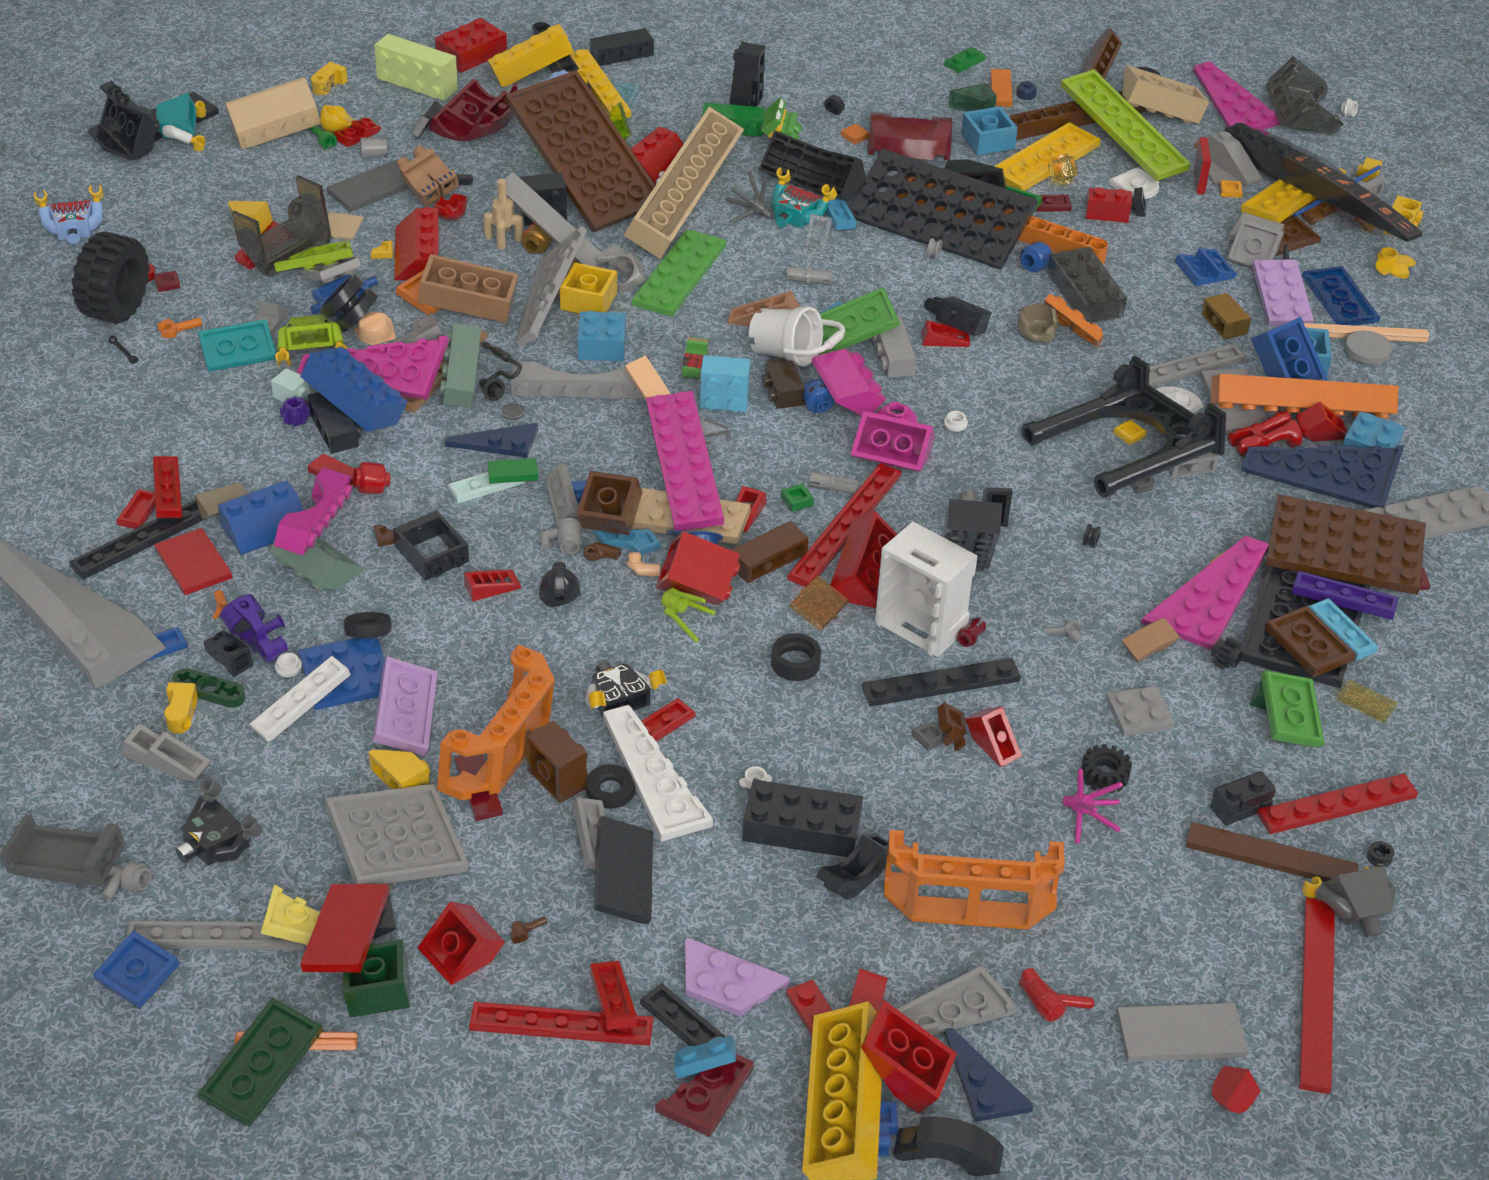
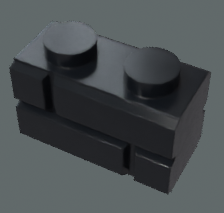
(1242, 797)

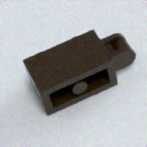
(783, 383)

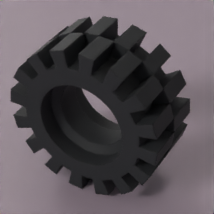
(1108, 757)

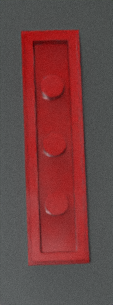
(167, 487)

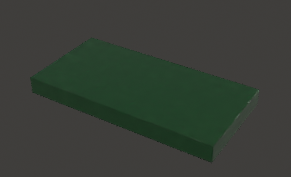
(260, 1062)

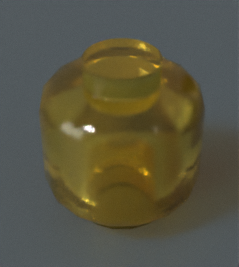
(1063, 169)

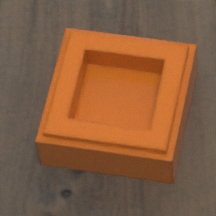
(855, 134)

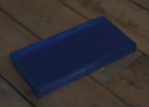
(1340, 296)

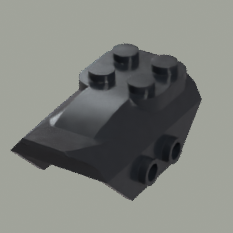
(124, 125)

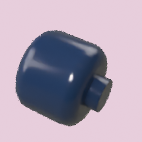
(1026, 90)

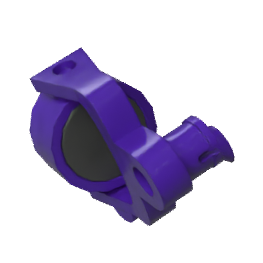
(244, 618)

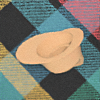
(375, 328)

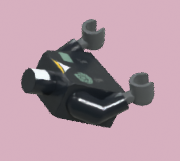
(213, 831)

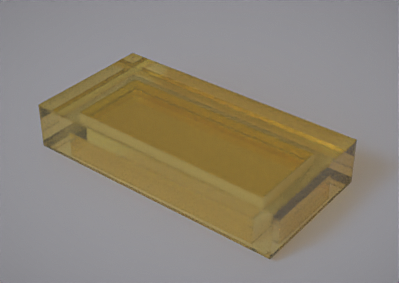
(1367, 701)

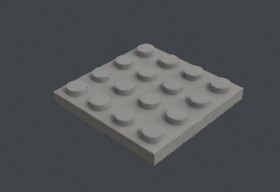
(396, 835)

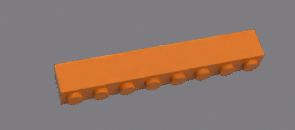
(1301, 394)

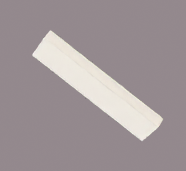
(300, 699)

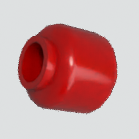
(371, 478)

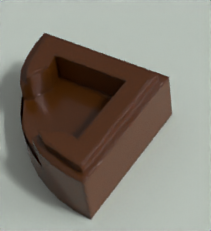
(383, 535)

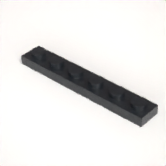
(940, 682)

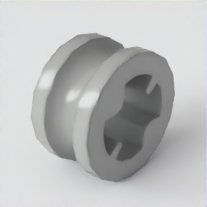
(934, 248)

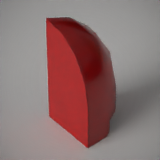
(1235, 1089)

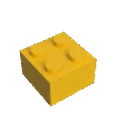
(588, 289)

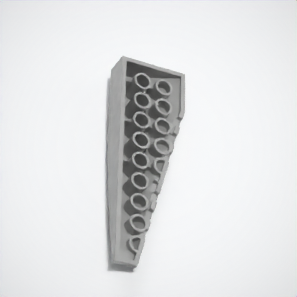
(85, 626)

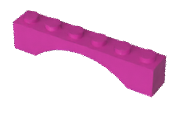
(301, 529)

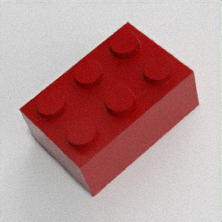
(472, 43)

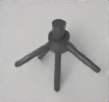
(757, 206)

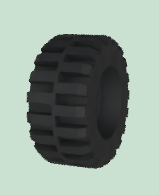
(110, 277)

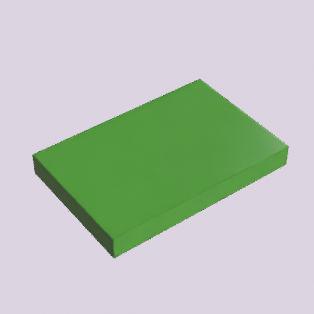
(1292, 709)

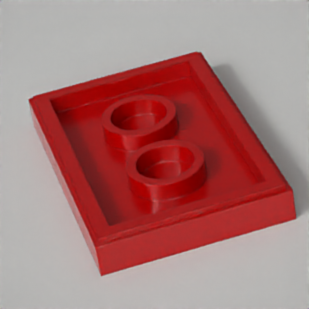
(193, 561)

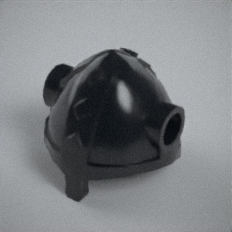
(559, 582)

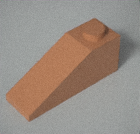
(743, 314)

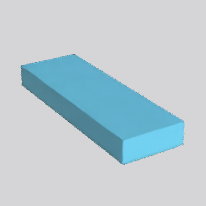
(1344, 628)

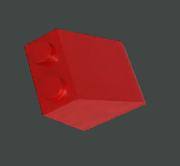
(699, 568)

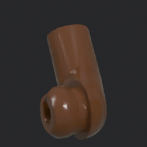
(599, 550)

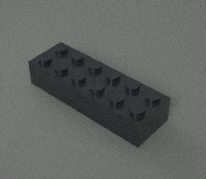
(974, 528)

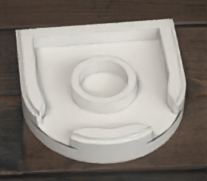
(1134, 179)

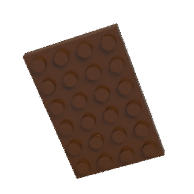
(1347, 544)

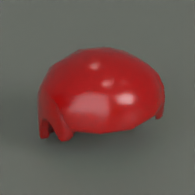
(453, 208)

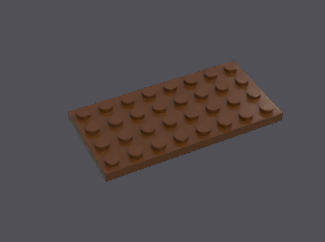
(583, 146)

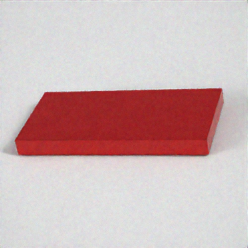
(345, 928)

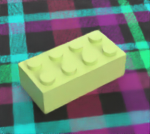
(416, 67)

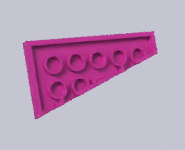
(1232, 100)
(402, 366)
(1209, 600)

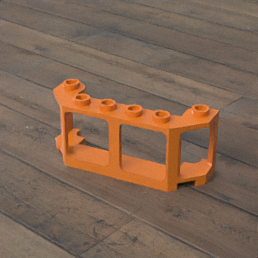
(505, 734)
(976, 876)

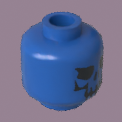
(817, 396)

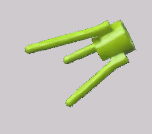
(678, 601)

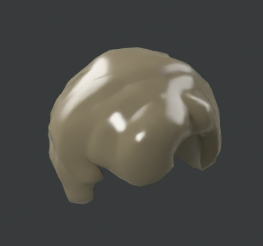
(1038, 322)

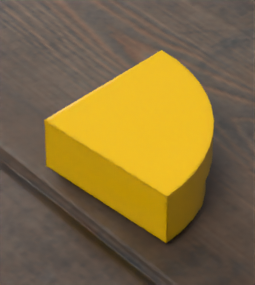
(383, 251)

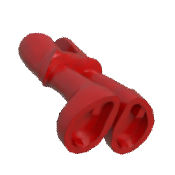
(1280, 428)

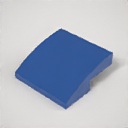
(1205, 267)

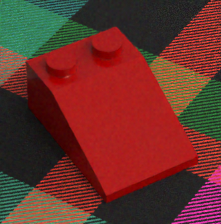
(907, 1057)

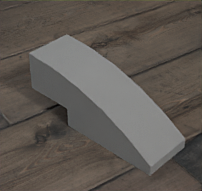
(164, 753)

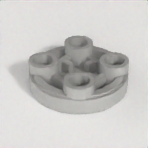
(1368, 347)

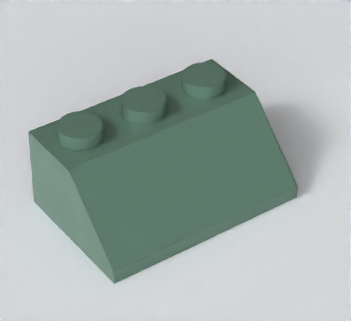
(320, 564)

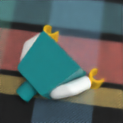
(178, 120)

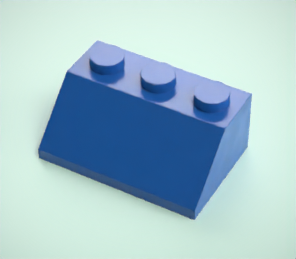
(1289, 352)
(255, 517)

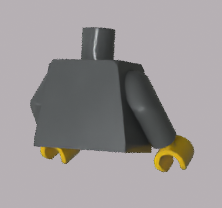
(1356, 897)

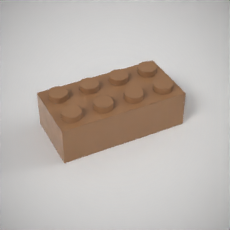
(468, 288)

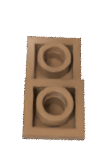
(1150, 639)

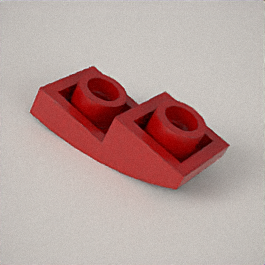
(359, 129)
(868, 988)

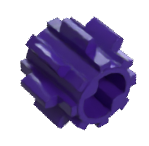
(295, 411)

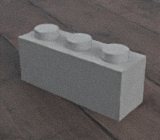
(895, 352)

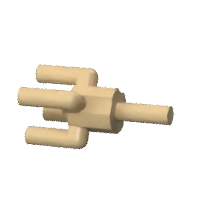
(502, 217)

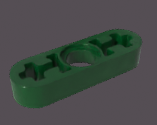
(216, 696)

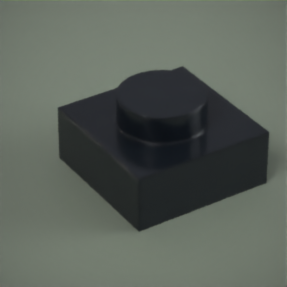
(1139, 202)

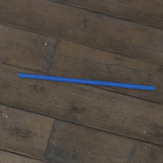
(1320, 201)

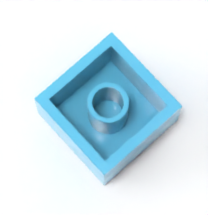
(725, 383)

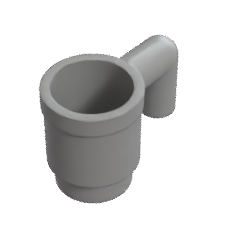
(373, 147)
(568, 535)

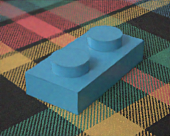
(840, 214)
(704, 1056)

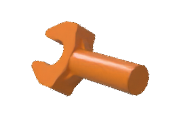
(170, 329)

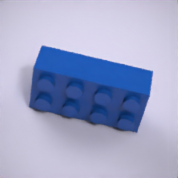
(354, 388)

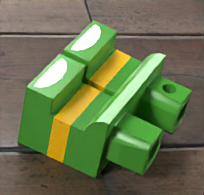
(780, 120)

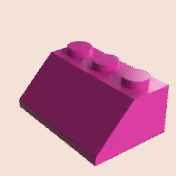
(849, 380)
(893, 441)

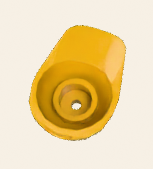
(334, 118)

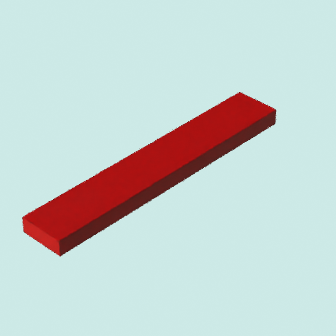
(556, 1023)

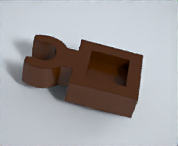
(953, 724)

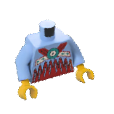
(71, 219)

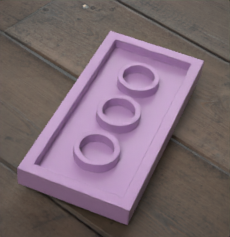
(1281, 291)
(405, 706)

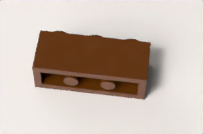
(771, 551)

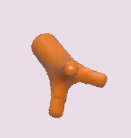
(220, 603)

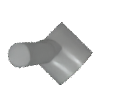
(1070, 629)

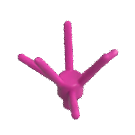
(1085, 804)

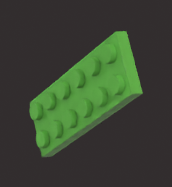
(679, 272)

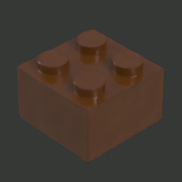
(609, 502)
(556, 761)

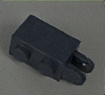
(959, 314)

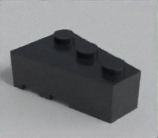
(748, 75)

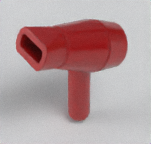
(1047, 1001)

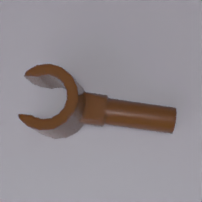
(520, 930)

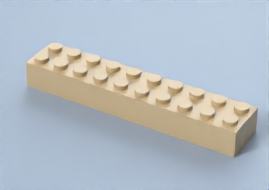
(683, 183)

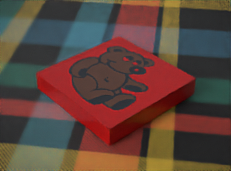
(1202, 165)

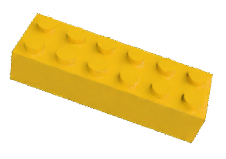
(842, 1099)

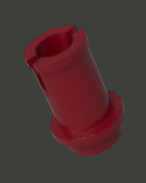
(969, 635)

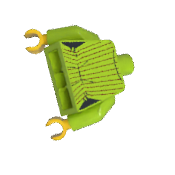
(307, 333)

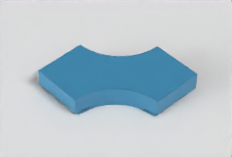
(638, 541)

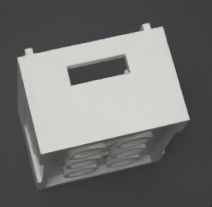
(909, 574)

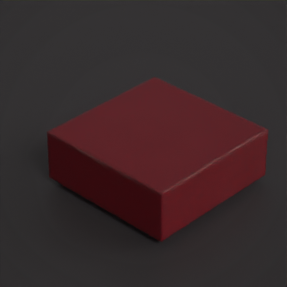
(167, 281)

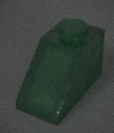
(972, 98)

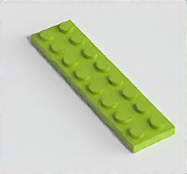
(1125, 125)

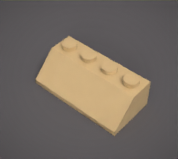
(1163, 95)
(273, 113)

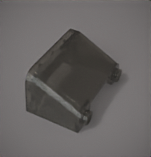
(1295, 99)

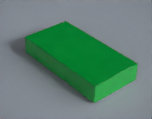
(512, 470)

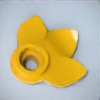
(1391, 262)

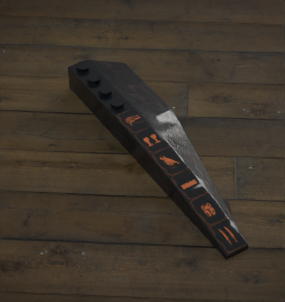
(1320, 179)

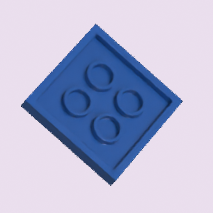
(364, 662)

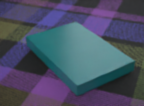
(237, 345)

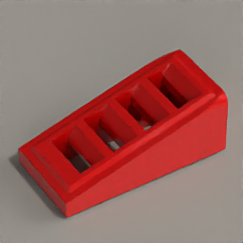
(943, 335)
(753, 496)
(479, 588)

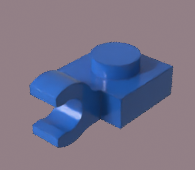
(887, 1127)

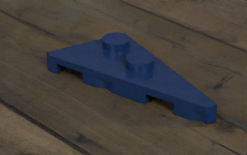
(505, 441)
(985, 1088)

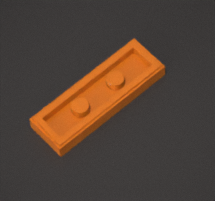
(1002, 86)

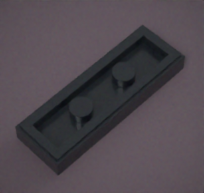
(679, 1016)

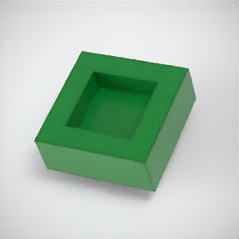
(797, 497)

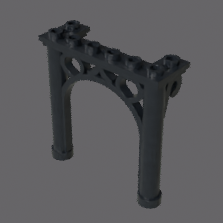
(1203, 430)

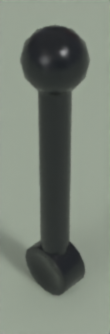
(113, 340)

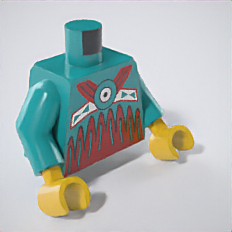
(796, 205)

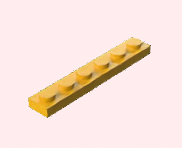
(599, 82)

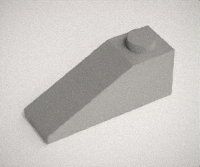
(1232, 158)

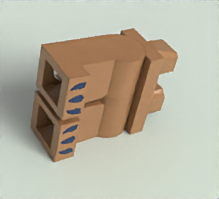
(427, 175)

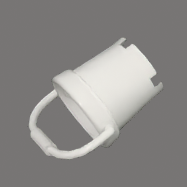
(792, 334)

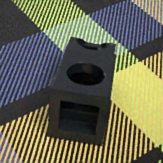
(229, 652)

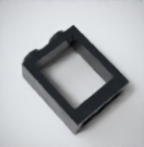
(431, 525)

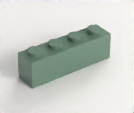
(461, 365)

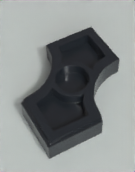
(425, 120)

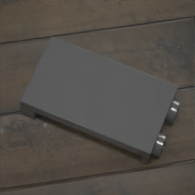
(62, 853)

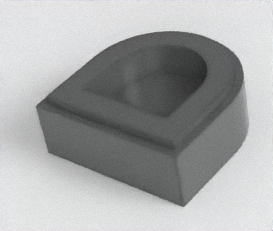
(1143, 485)
(928, 735)

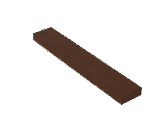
(1266, 853)

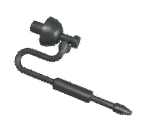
(493, 387)

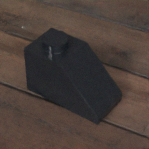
(999, 495)

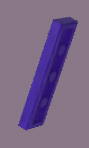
(1345, 595)

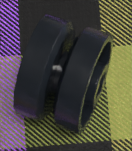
(352, 306)

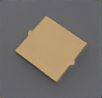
(344, 225)

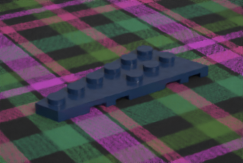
(1335, 471)

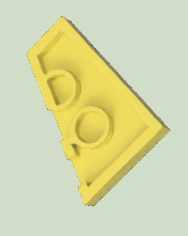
(289, 918)

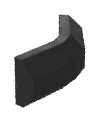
(813, 166)

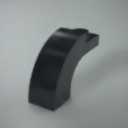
(858, 869)
(953, 1141)

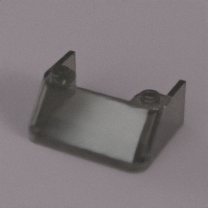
(305, 228)

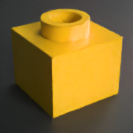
(1368, 165)

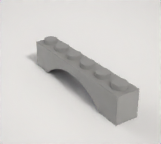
(546, 382)

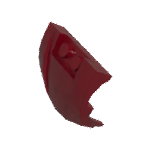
(472, 114)
(910, 136)

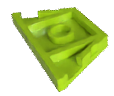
(310, 257)

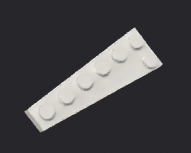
(661, 790)

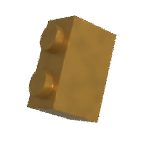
(1226, 316)

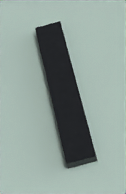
(135, 541)

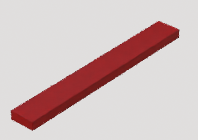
(835, 535)
(1317, 997)

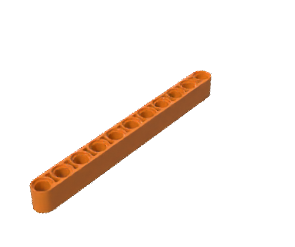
(1039, 230)

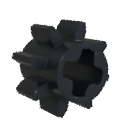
(1227, 653)

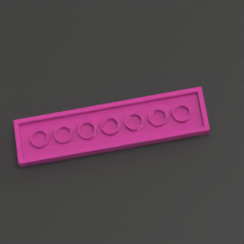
(684, 461)

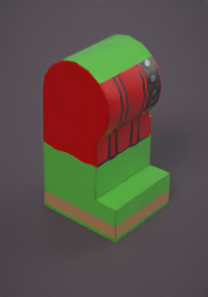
(693, 357)

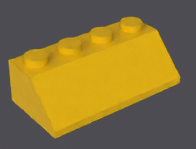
(530, 55)

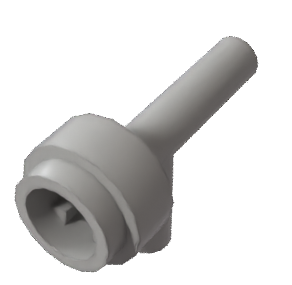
(132, 877)

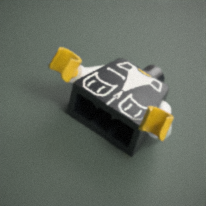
(621, 687)

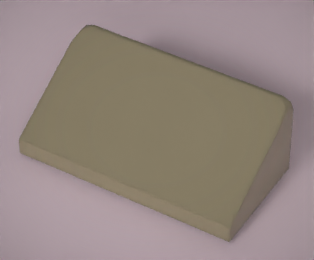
(209, 501)

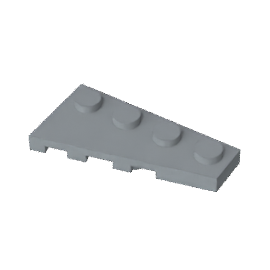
(960, 1003)

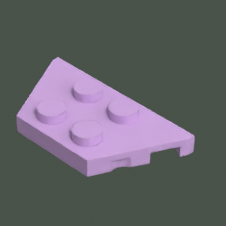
(727, 980)

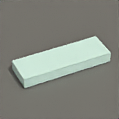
(476, 487)

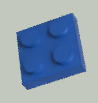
(136, 969)

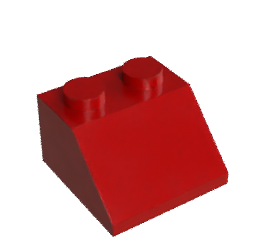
(1108, 204)
(460, 942)

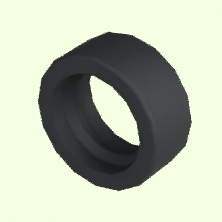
(791, 670)

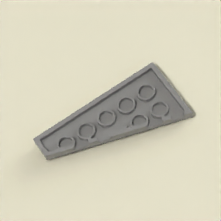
(546, 284)

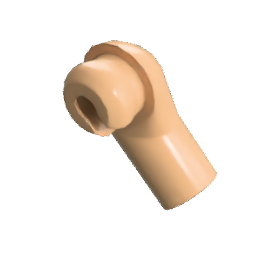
(640, 568)

